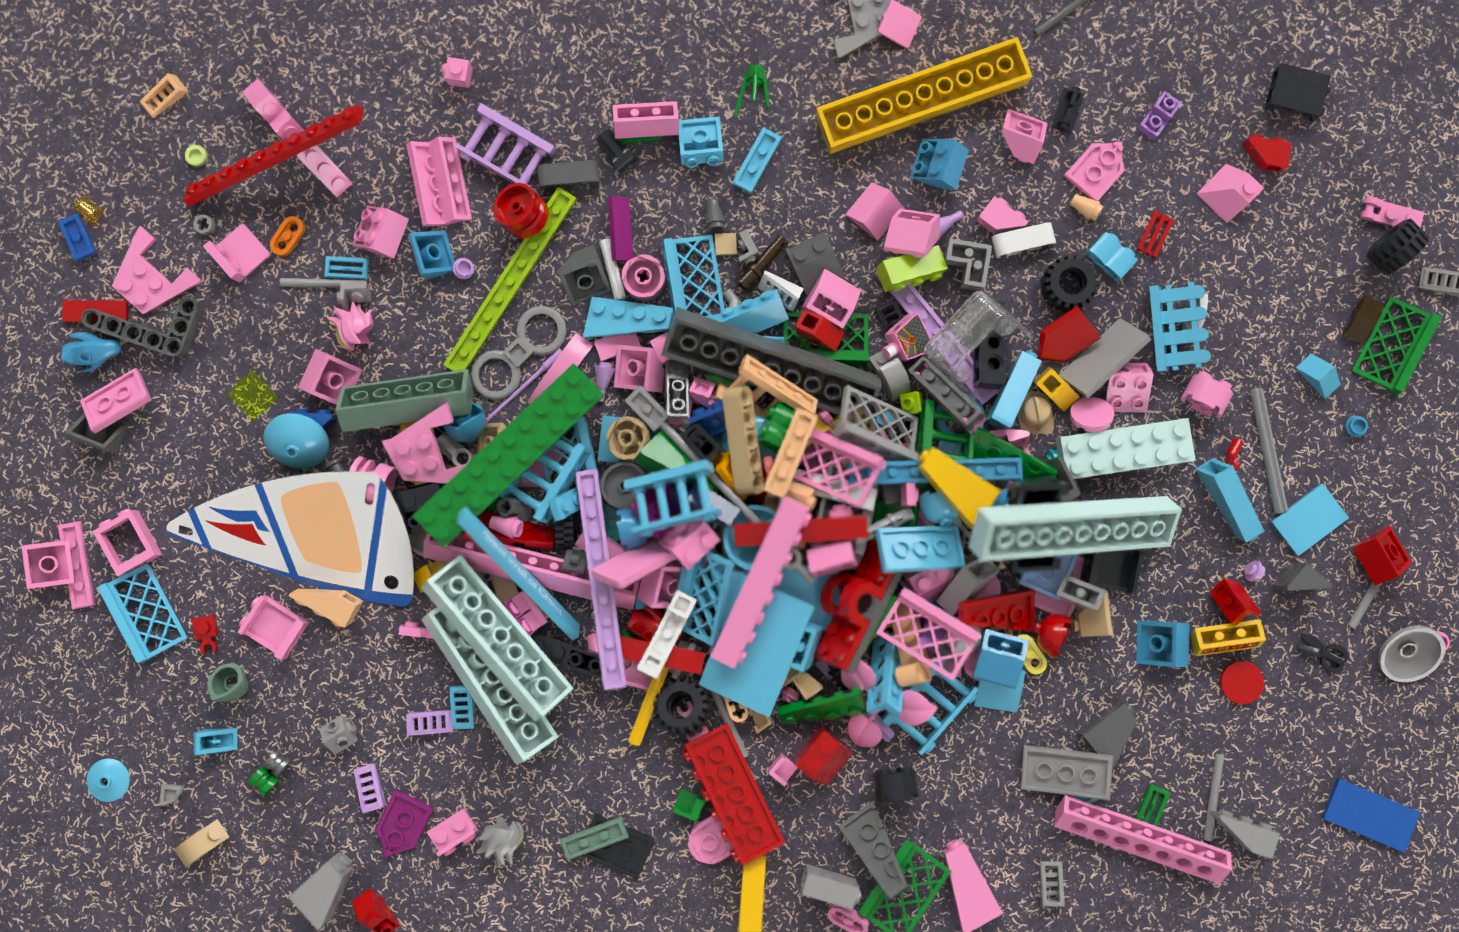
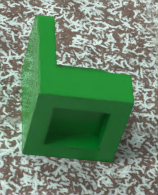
(688, 805)

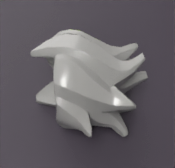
(501, 840)

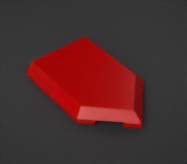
(1066, 337)

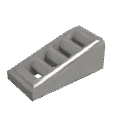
(1445, 274)
(1043, 893)

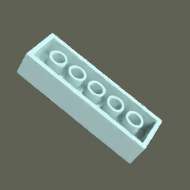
(1127, 448)

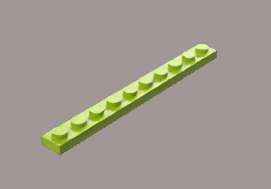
(508, 284)

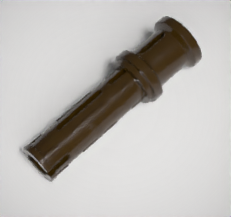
(755, 270)

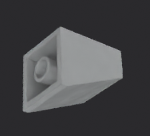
(323, 890)

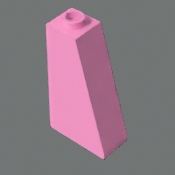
(970, 891)

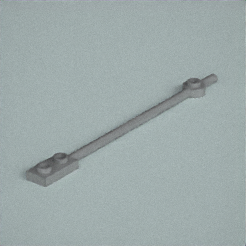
(656, 418)

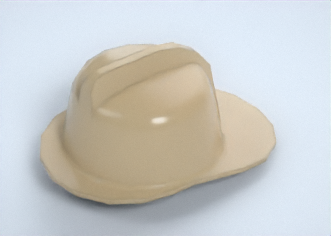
(1036, 414)

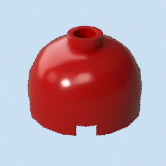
(1053, 633)

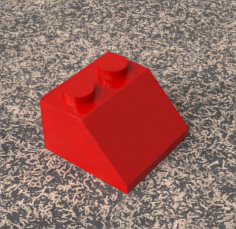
(1382, 556)

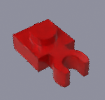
(205, 629)

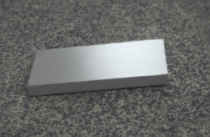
(1104, 357)
(1067, 772)

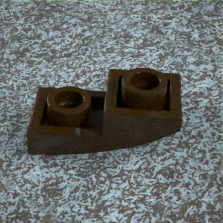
(1364, 320)

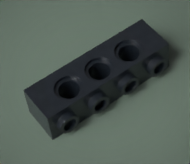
(983, 375)

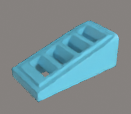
(470, 707)

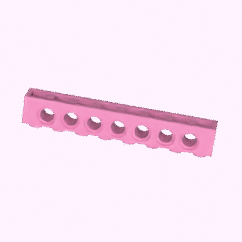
(1143, 839)

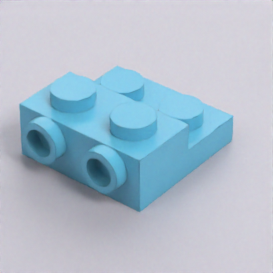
(700, 141)

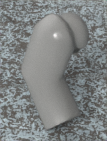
(732, 299)

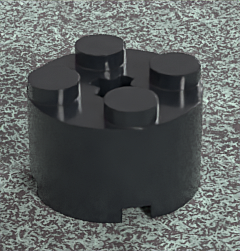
(895, 785)

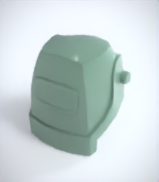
(218, 683)

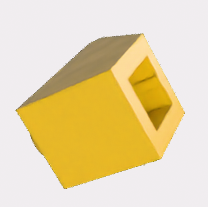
(1056, 389)

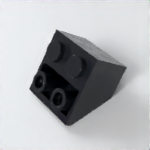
(412, 500)

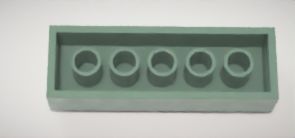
(403, 400)

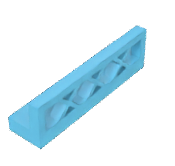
(889, 688)

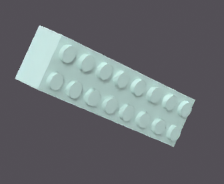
(497, 638)
(508, 719)

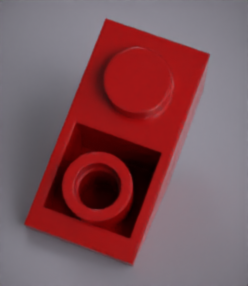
(1268, 153)
(819, 330)
(374, 912)

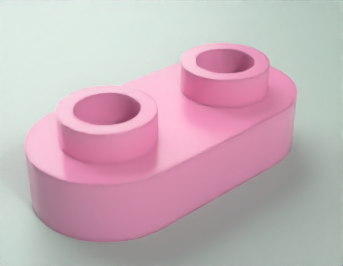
(848, 919)

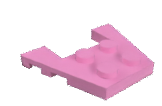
(143, 283)
(419, 451)

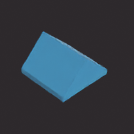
(432, 253)

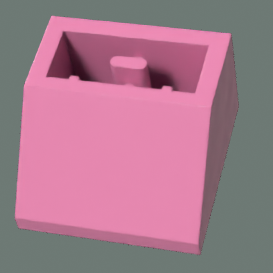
(380, 231)
(912, 232)
(833, 298)

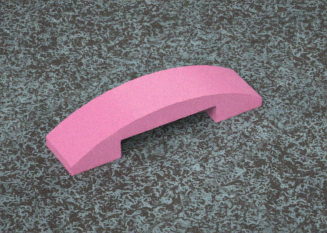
(574, 353)

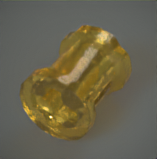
(88, 209)

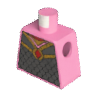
(906, 338)

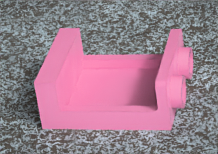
(273, 626)

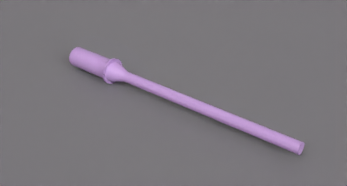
(545, 366)

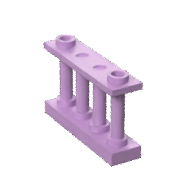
(506, 128)

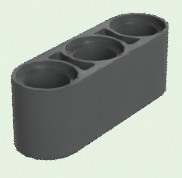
(568, 173)

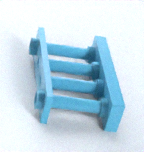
(566, 476)
(658, 482)
(928, 743)

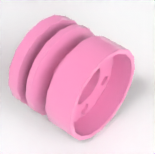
(386, 472)

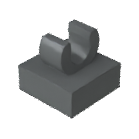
(575, 561)

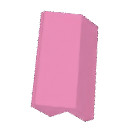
(439, 181)

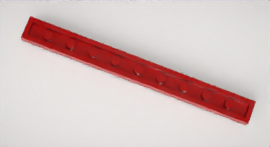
(277, 153)

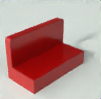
(1234, 601)

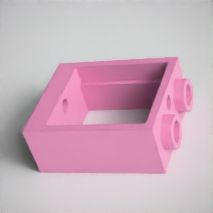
(152, 550)

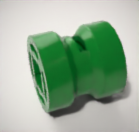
(263, 781)

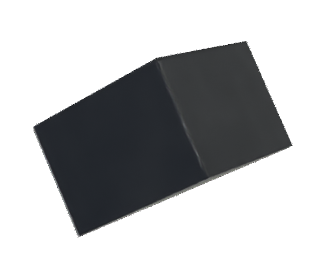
(702, 441)

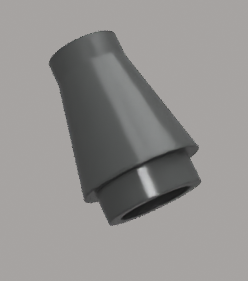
(714, 217)

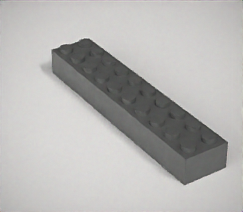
(722, 347)

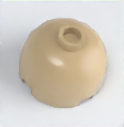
(628, 437)

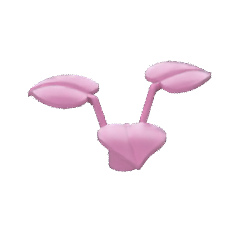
(865, 731)

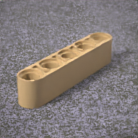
(743, 440)

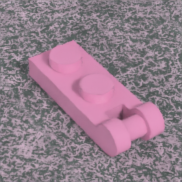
(1389, 213)

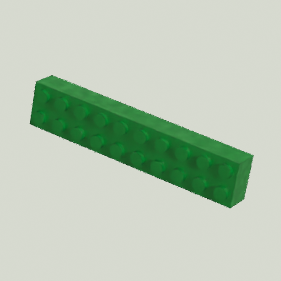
(509, 454)

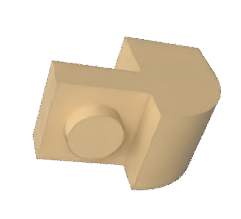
(201, 843)

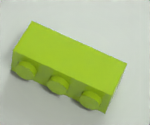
(911, 270)

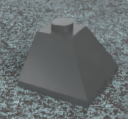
(584, 276)

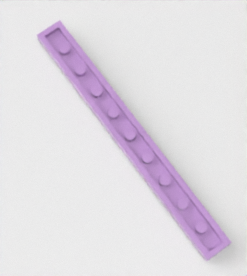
(601, 592)

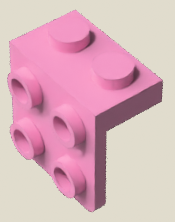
(689, 542)

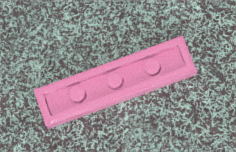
(81, 591)

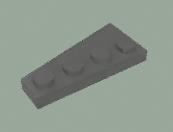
(872, 844)

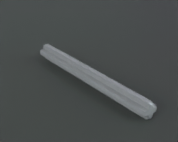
(1268, 450)

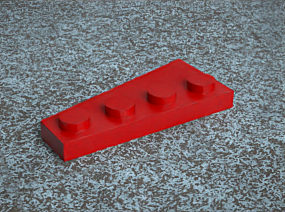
(532, 534)
(1005, 610)

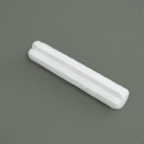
(613, 271)

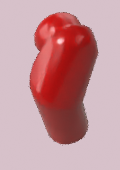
(1233, 452)

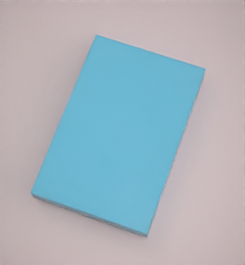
(1309, 520)

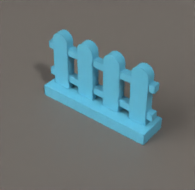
(1173, 337)

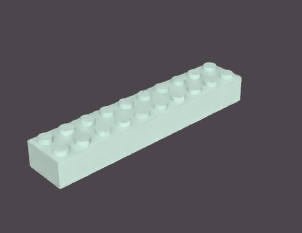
(1073, 527)

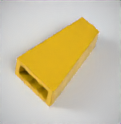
(957, 485)
(752, 895)

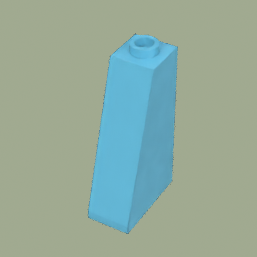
(1013, 393)
(1231, 499)

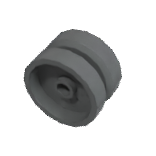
(613, 482)

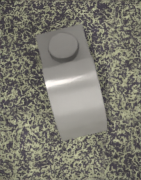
(893, 375)

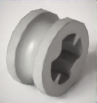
(198, 228)

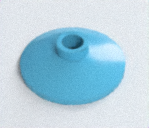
(117, 779)

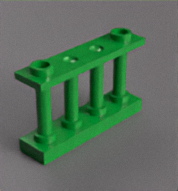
(927, 434)

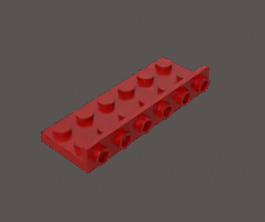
(732, 794)

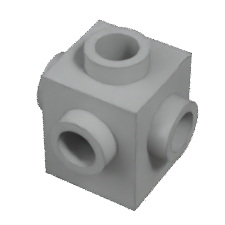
(338, 734)

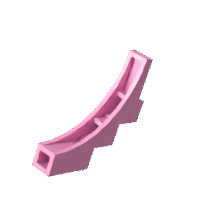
(285, 125)

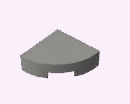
(170, 793)

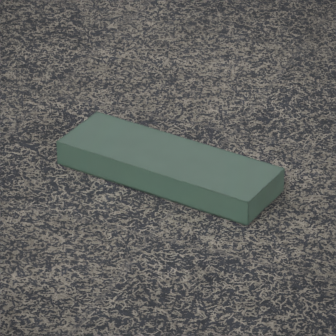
(594, 838)

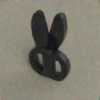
(1319, 650)

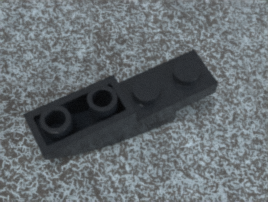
(569, 654)

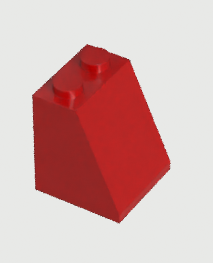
(822, 756)

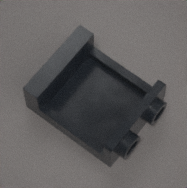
(1298, 91)
(1113, 569)

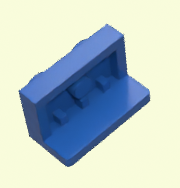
(711, 419)

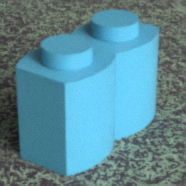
(1111, 256)

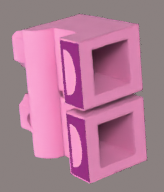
(532, 618)

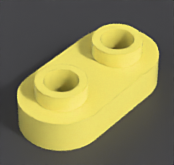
(1033, 652)

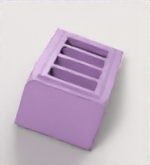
(430, 730)
(376, 785)

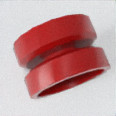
(521, 210)

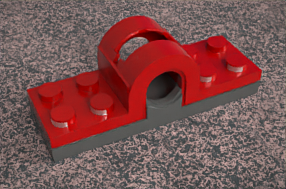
(858, 610)

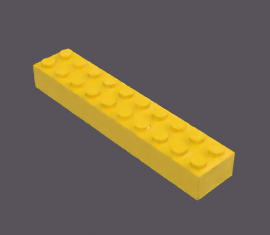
(923, 95)

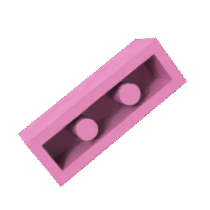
(646, 119)

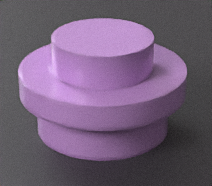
(463, 268)
(1254, 571)

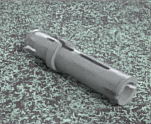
(890, 521)

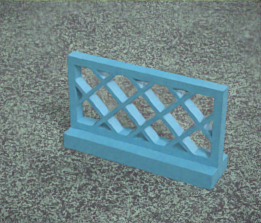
(674, 276)
(583, 437)
(690, 585)
(128, 626)

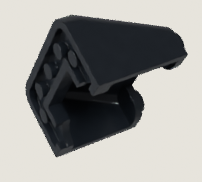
(1030, 492)

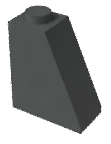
(1111, 731)

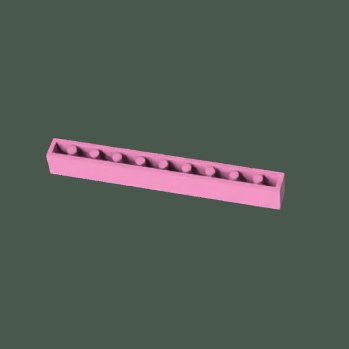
(542, 567)

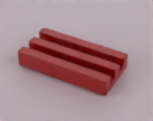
(1162, 217)

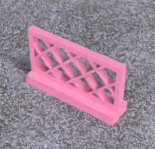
(847, 451)
(936, 616)

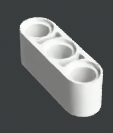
(1023, 239)

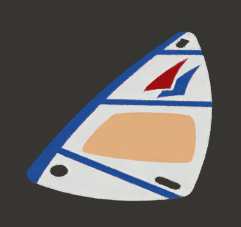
(312, 532)

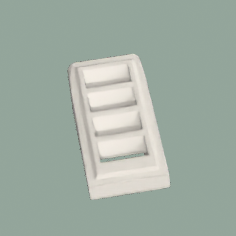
(792, 291)

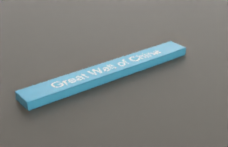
(518, 573)

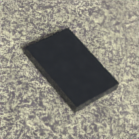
(626, 855)

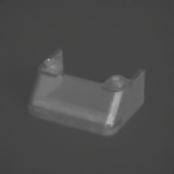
(965, 332)

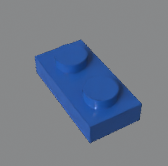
(77, 237)

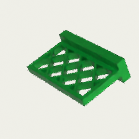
(849, 357)
(1409, 358)
(877, 896)

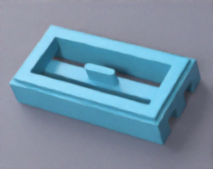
(364, 269)

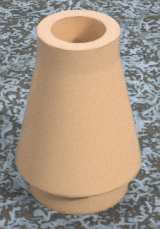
(1087, 207)

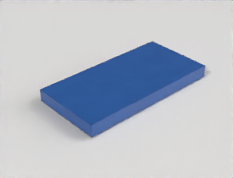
(1371, 815)

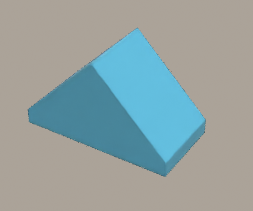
(1320, 375)
(215, 740)

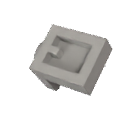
(747, 243)
(353, 292)

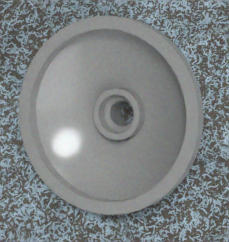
(1411, 653)

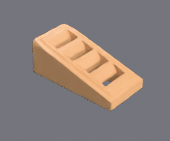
(174, 95)

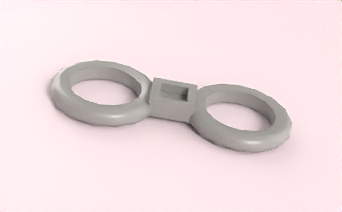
(518, 353)

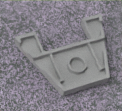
(865, 18)

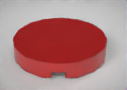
(1241, 682)

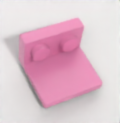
(238, 253)
(1130, 388)

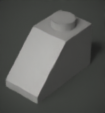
(1080, 593)

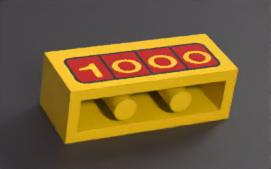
(1227, 637)

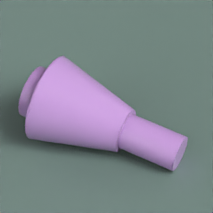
(947, 221)
(604, 373)

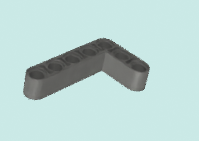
(146, 335)

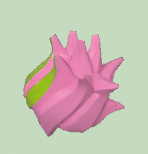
(352, 326)

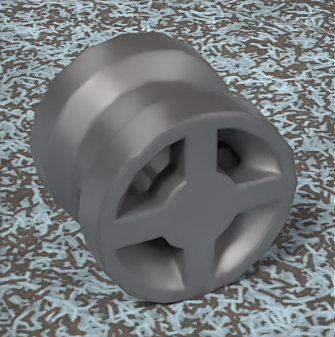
(277, 763)

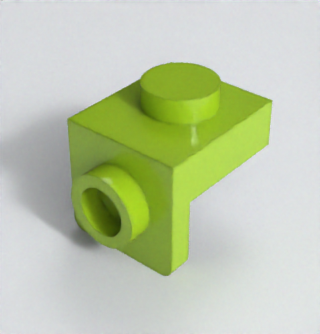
(911, 402)

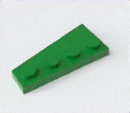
(990, 446)
(820, 707)

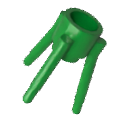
(755, 77)

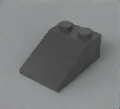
(810, 260)

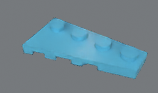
(619, 317)

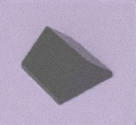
(105, 440)
(1300, 577)

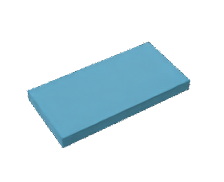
(920, 548)

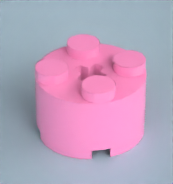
(637, 268)
(1207, 394)

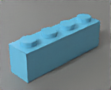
(755, 313)

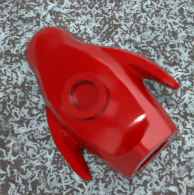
(646, 623)

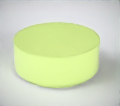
(196, 156)

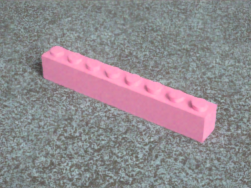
(760, 582)

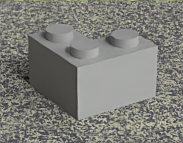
(973, 259)

